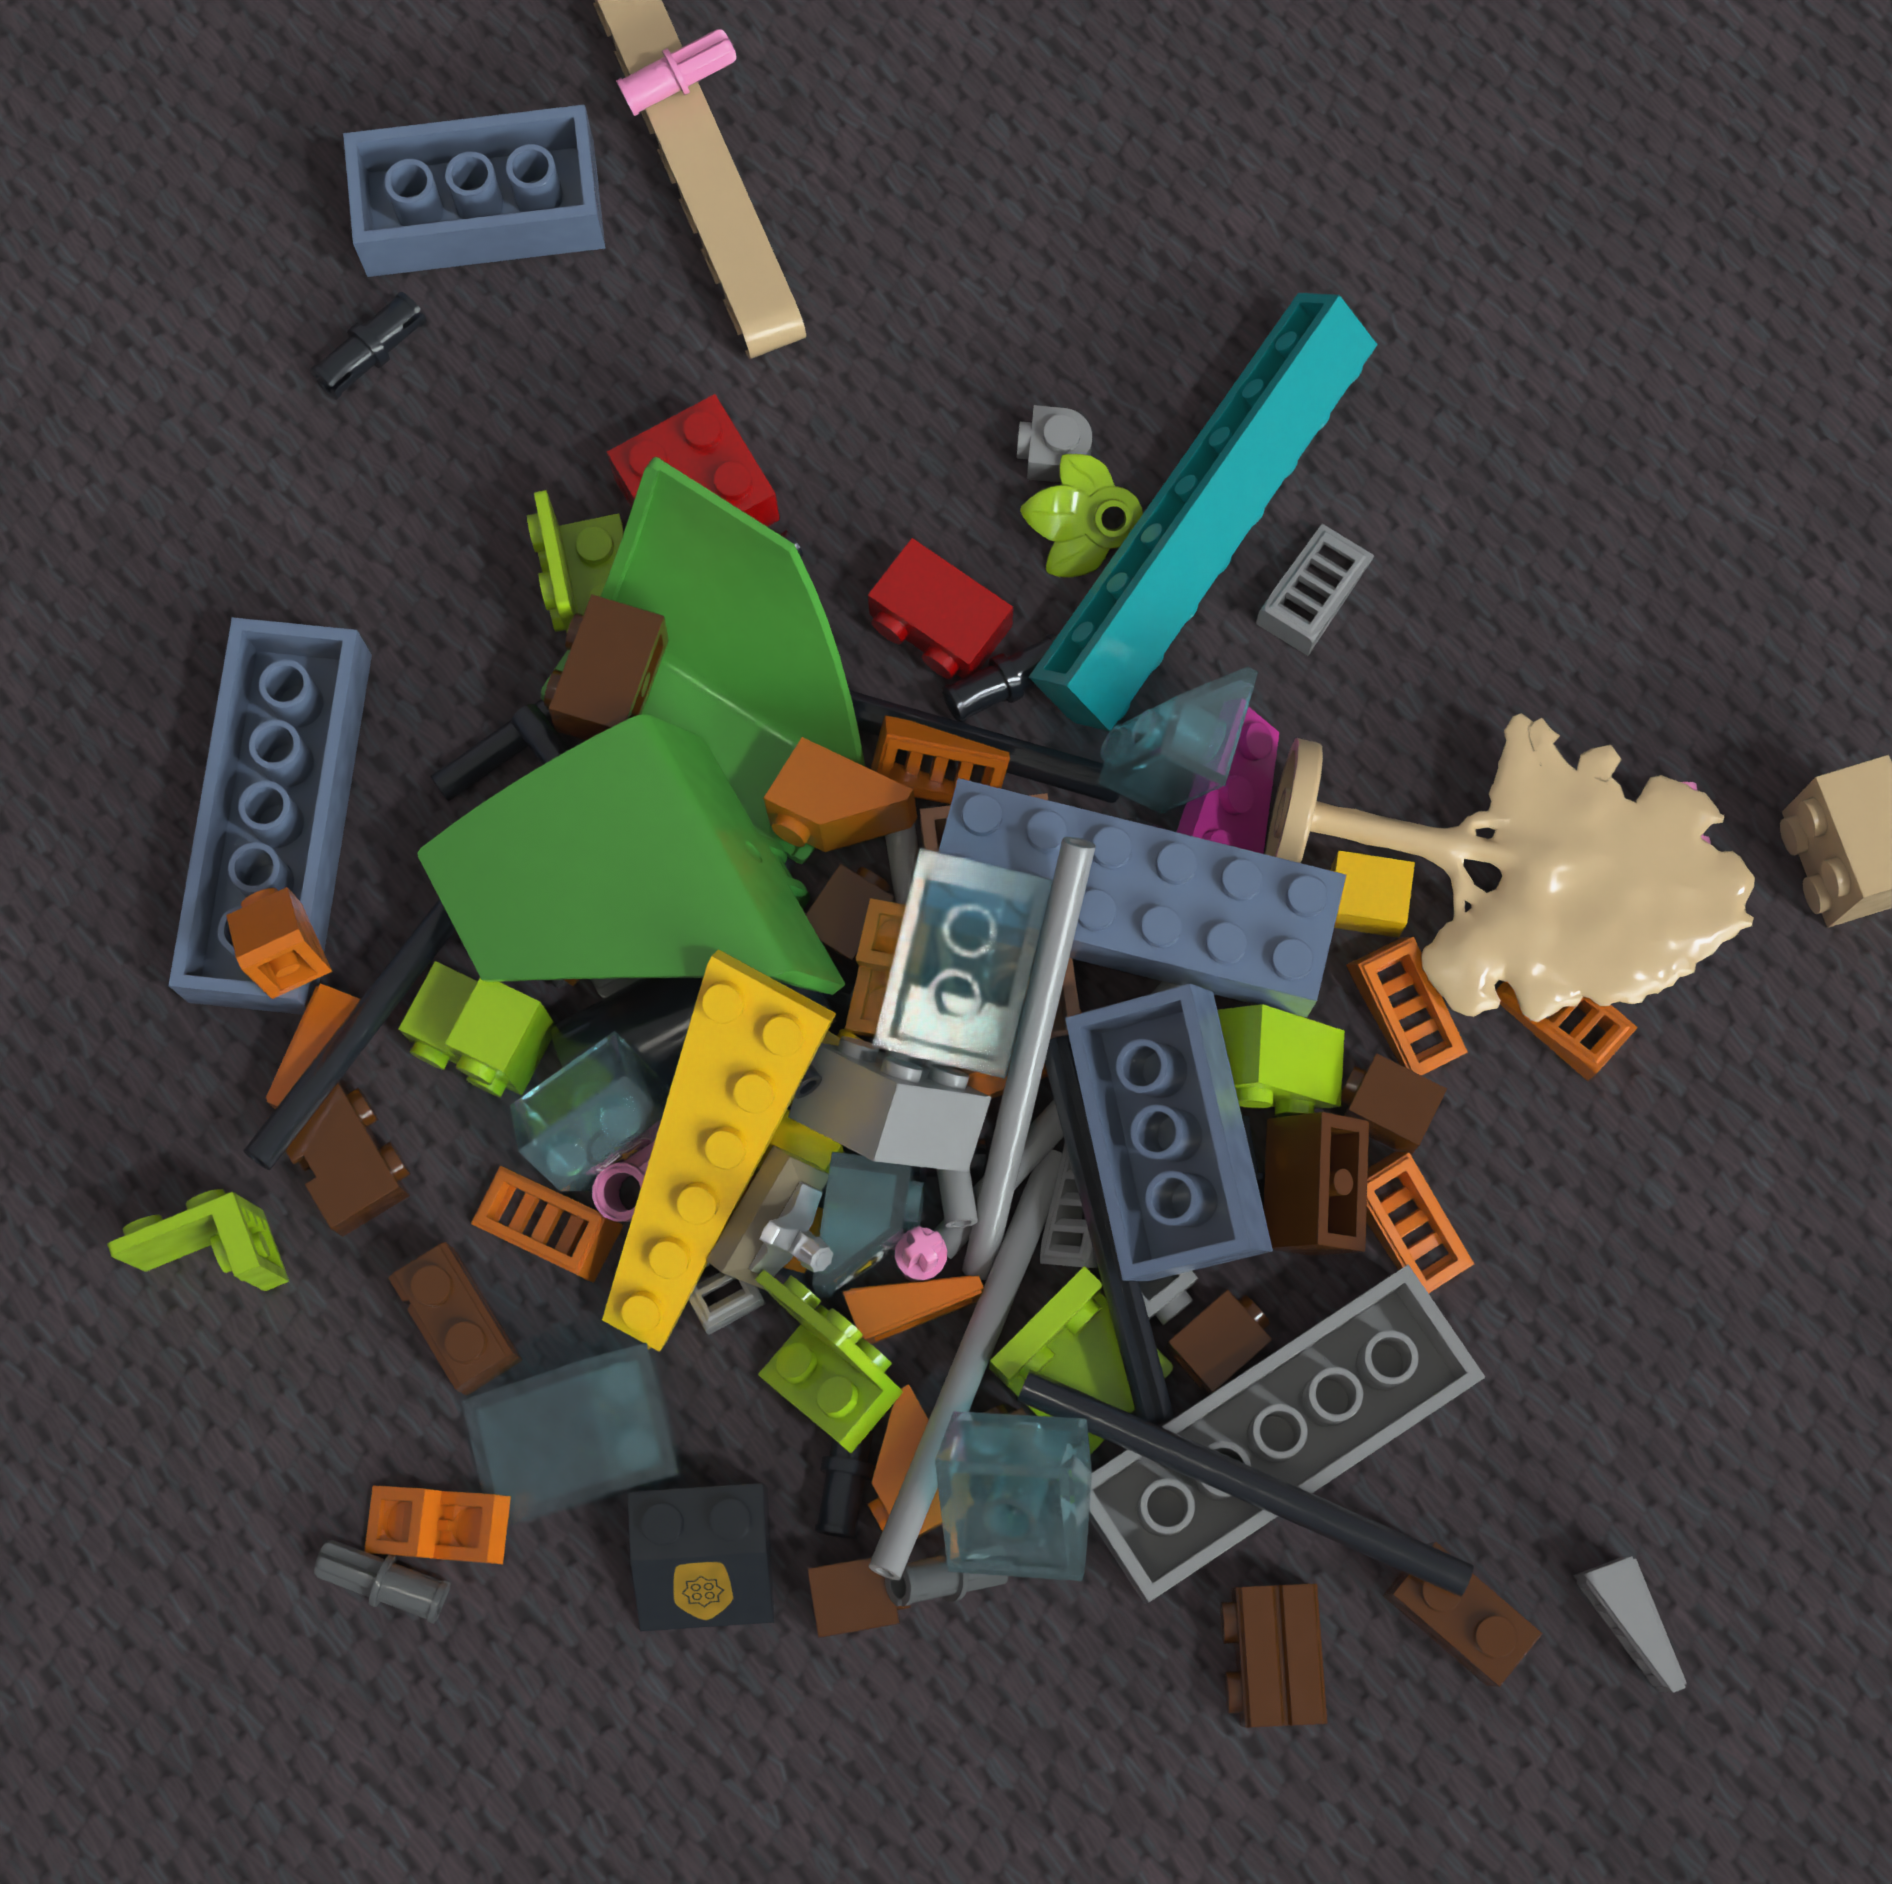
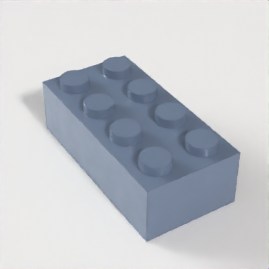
(473, 190)
(1168, 1134)

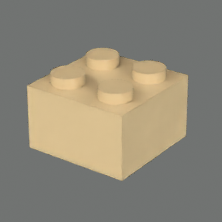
(1844, 840)

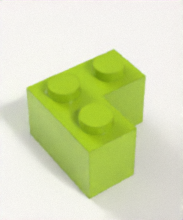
(479, 1026)
(1283, 1059)

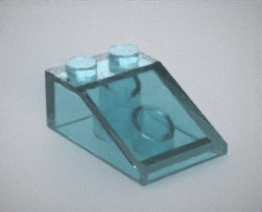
(962, 963)
(575, 1434)

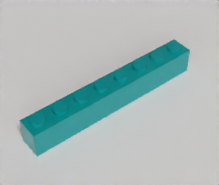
(1204, 511)

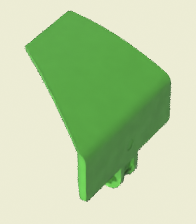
(745, 633)
(624, 869)

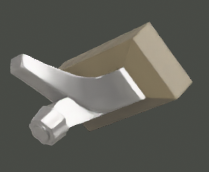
(774, 1221)

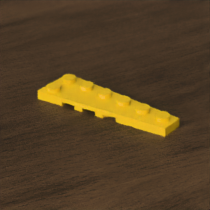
(724, 1104)

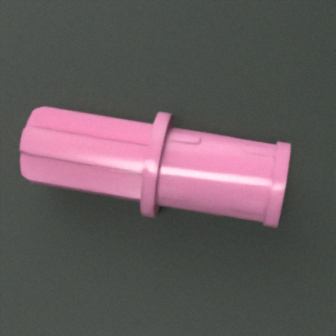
(677, 70)
(921, 1254)

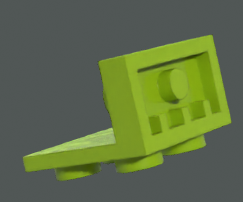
(572, 558)
(218, 1219)
(1074, 1345)
(826, 1369)

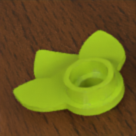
(1074, 512)

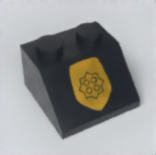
(701, 1556)

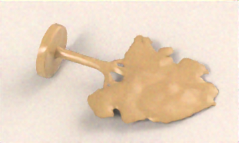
(1592, 886)

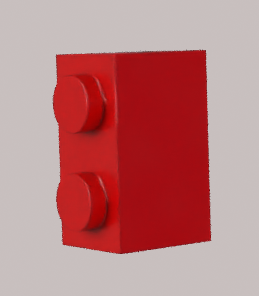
(938, 612)

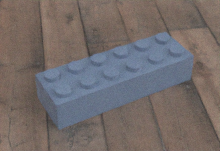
(270, 797)
(1166, 898)

